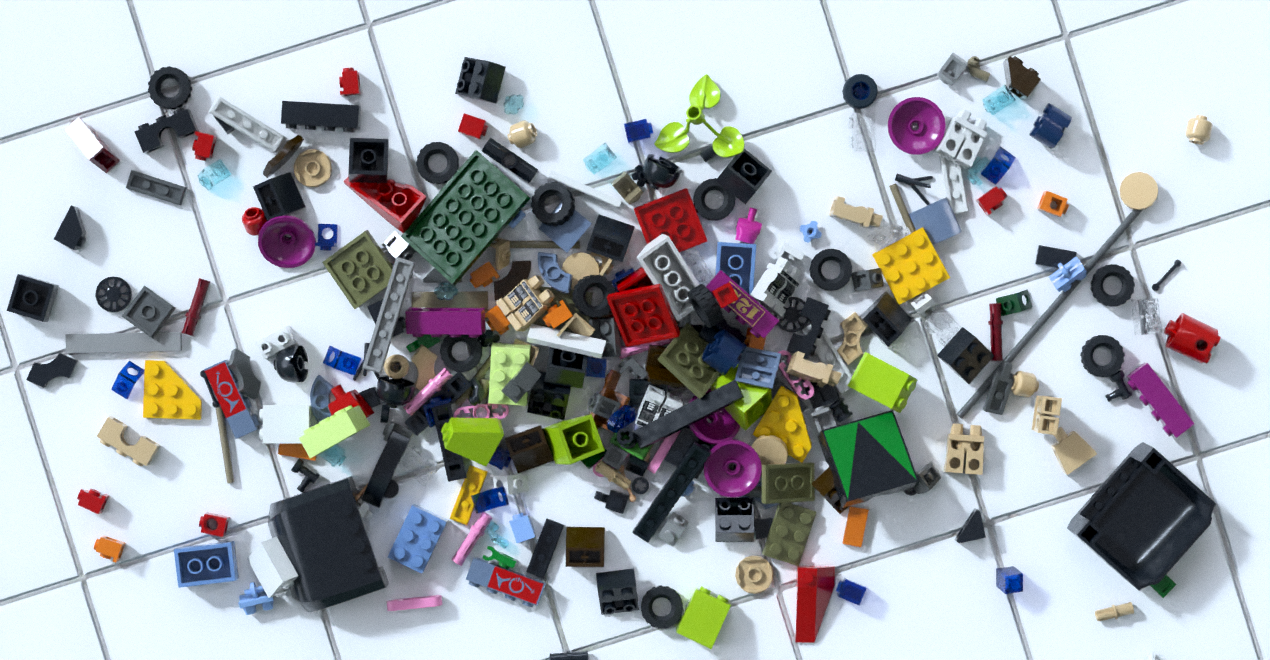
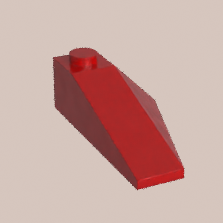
(393, 201)
(813, 594)

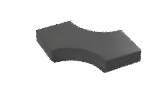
(247, 381)

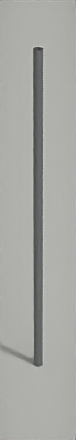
(1050, 311)

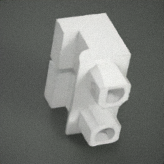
(276, 342)

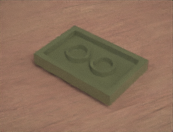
(788, 483)
(789, 533)

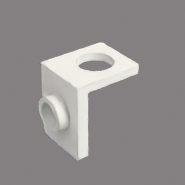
(513, 483)

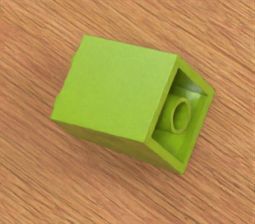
(882, 382)
(753, 404)
(473, 437)
(573, 439)
(703, 617)

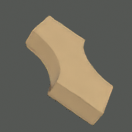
(850, 347)
(424, 362)

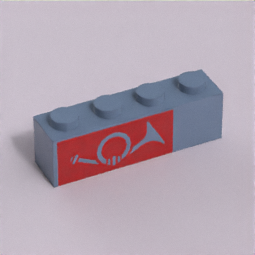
(233, 403)
(505, 581)

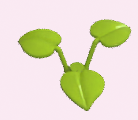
(707, 95)

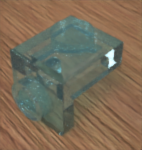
(998, 100)
(599, 159)
(978, 164)
(213, 174)
(334, 455)

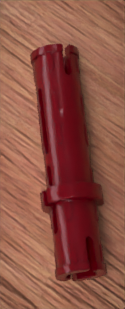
(195, 307)
(996, 331)

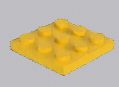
(911, 266)

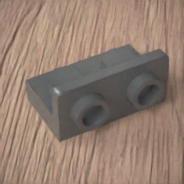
(607, 330)

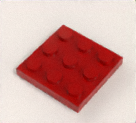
(674, 217)
(643, 315)

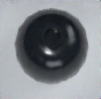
(660, 172)
(290, 364)
(395, 391)

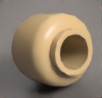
(1199, 130)
(522, 134)
(391, 362)
(1024, 384)

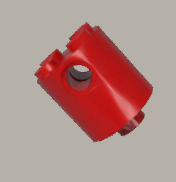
(1186, 333)

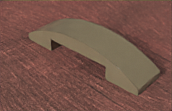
(463, 299)

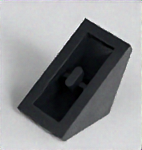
(972, 528)

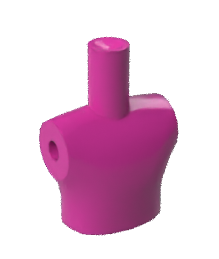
(748, 229)

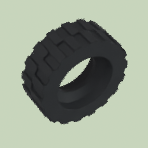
(155, 87)
(434, 148)
(542, 194)
(704, 210)
(845, 269)
(1126, 280)
(581, 289)
(705, 305)
(1099, 341)
(456, 365)
(661, 621)

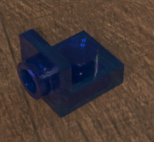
(500, 458)

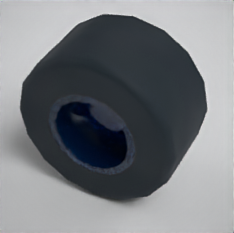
(860, 91)

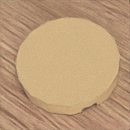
(312, 168)
(1138, 191)
(579, 266)
(770, 450)
(754, 574)

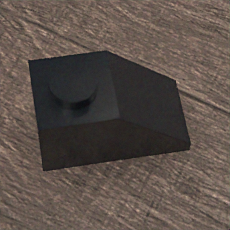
(72, 230)

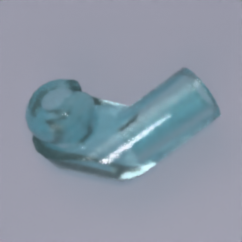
(495, 537)

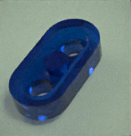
(621, 418)

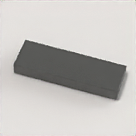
(156, 187)

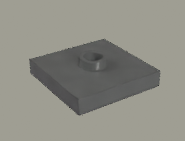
(148, 312)

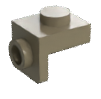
(627, 188)

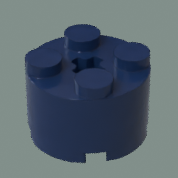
(1050, 126)
(723, 352)

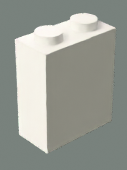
(284, 423)
(272, 567)

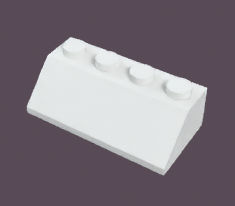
(666, 266)

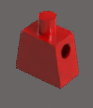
(346, 399)

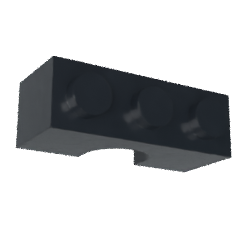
(150, 135)
(816, 313)

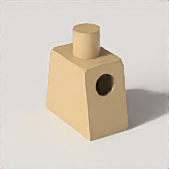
(1071, 450)

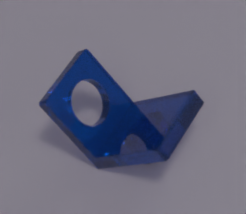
(998, 166)
(327, 244)
(619, 275)
(342, 360)
(125, 382)
(437, 401)
(489, 499)

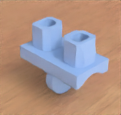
(1067, 274)
(253, 597)

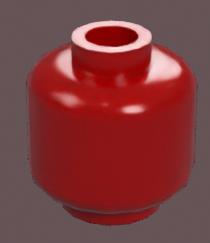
(253, 220)

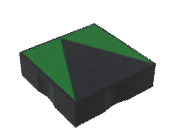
(867, 458)

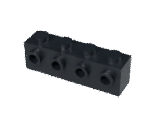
(320, 115)

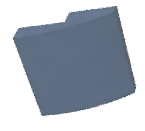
(937, 221)
(568, 233)
(758, 367)

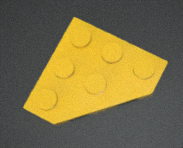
(168, 394)
(786, 422)

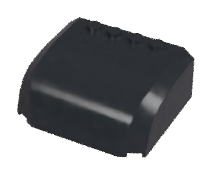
(1143, 517)
(326, 545)

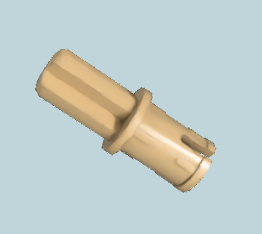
(613, 475)
(1114, 611)

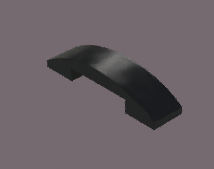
(453, 388)
(453, 462)
(385, 469)

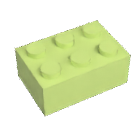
(504, 364)
(333, 430)

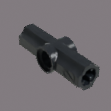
(499, 153)

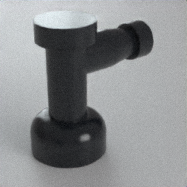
(1122, 391)
(309, 475)

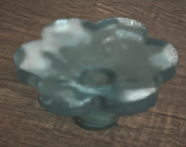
(513, 104)
(446, 291)

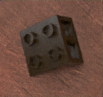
(658, 373)

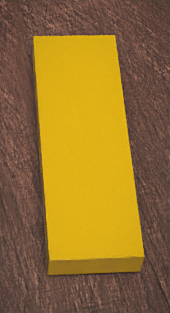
(472, 485)

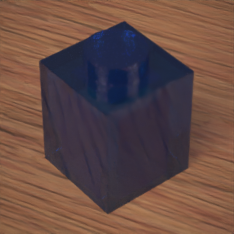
(638, 130)
(596, 367)
(1009, 580)
(850, 591)

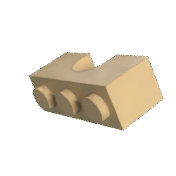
(113, 434)

